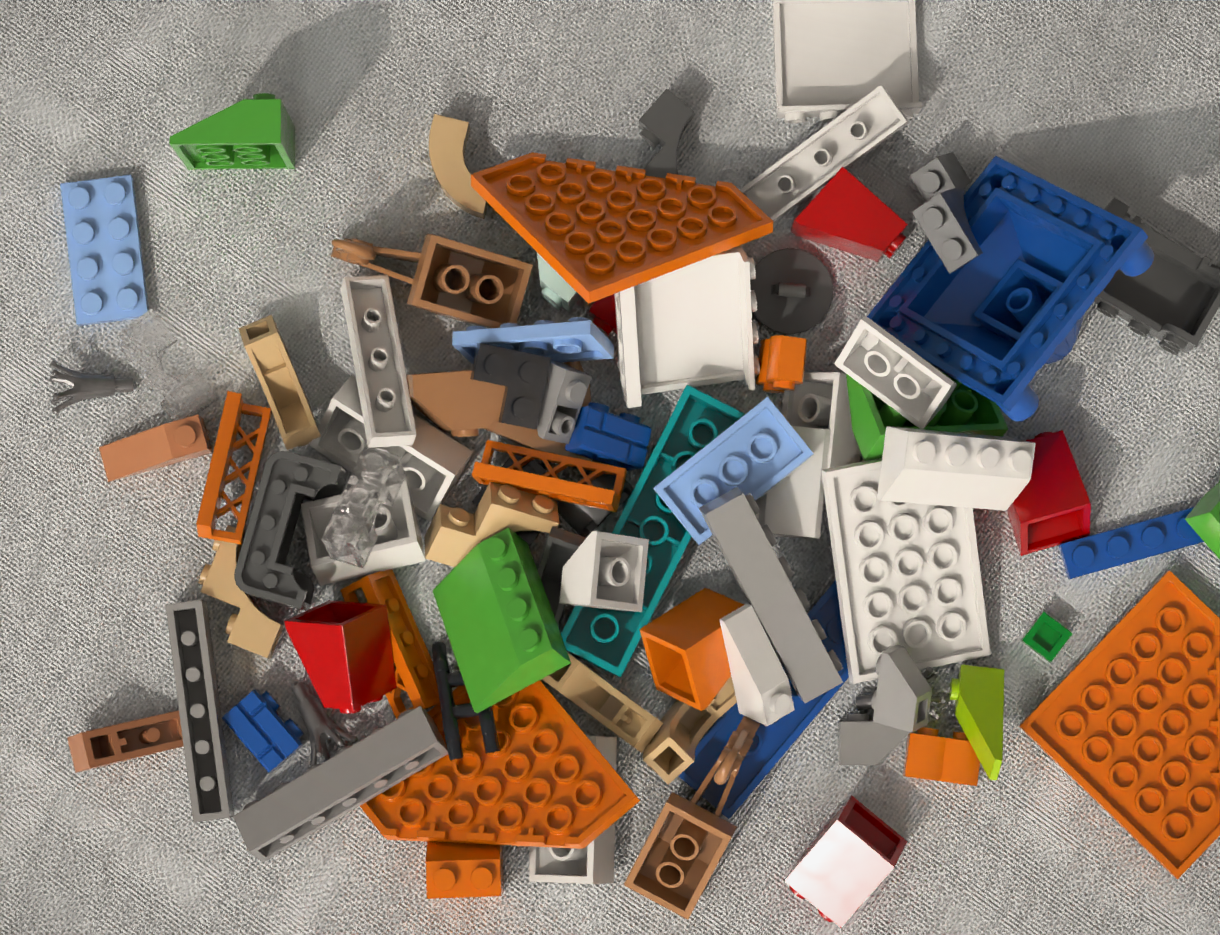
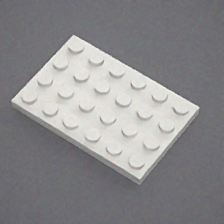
(902, 575)

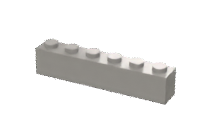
(771, 594)
(199, 710)
(340, 784)

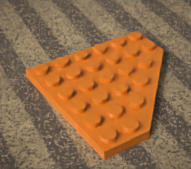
(619, 225)
(1144, 724)
(536, 791)

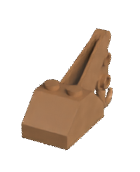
(452, 278)
(468, 405)
(688, 838)

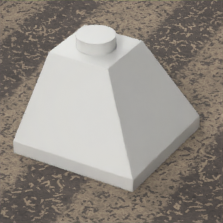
(606, 573)

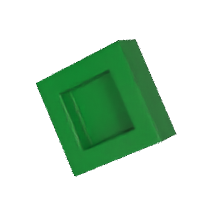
(1046, 637)

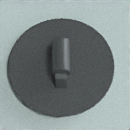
(791, 291)

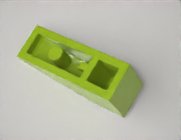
(980, 712)

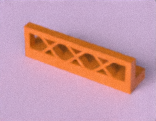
(220, 465)
(544, 484)
(412, 660)

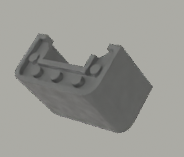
(1170, 298)
(272, 524)

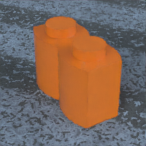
(781, 363)
(941, 757)

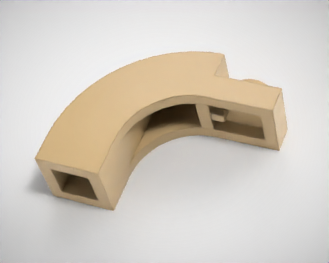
(446, 152)
(605, 703)
(682, 729)

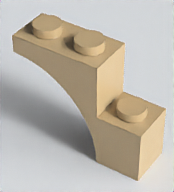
(280, 382)
(457, 532)
(251, 626)

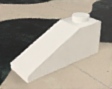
(756, 672)

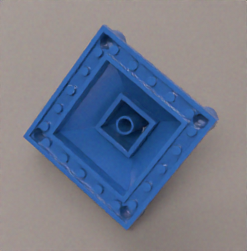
(1020, 297)

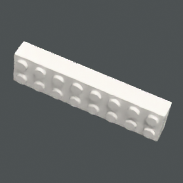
(825, 153)
(378, 361)

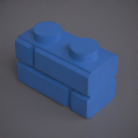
(610, 437)
(264, 730)

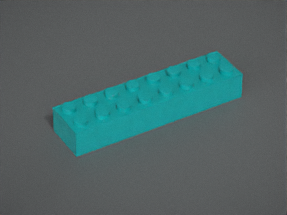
(610, 635)

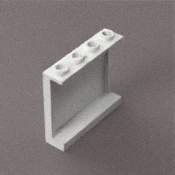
(840, 52)
(688, 327)

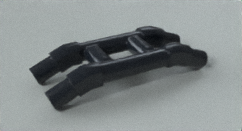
(452, 712)

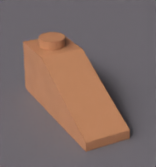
(156, 448)
(125, 741)

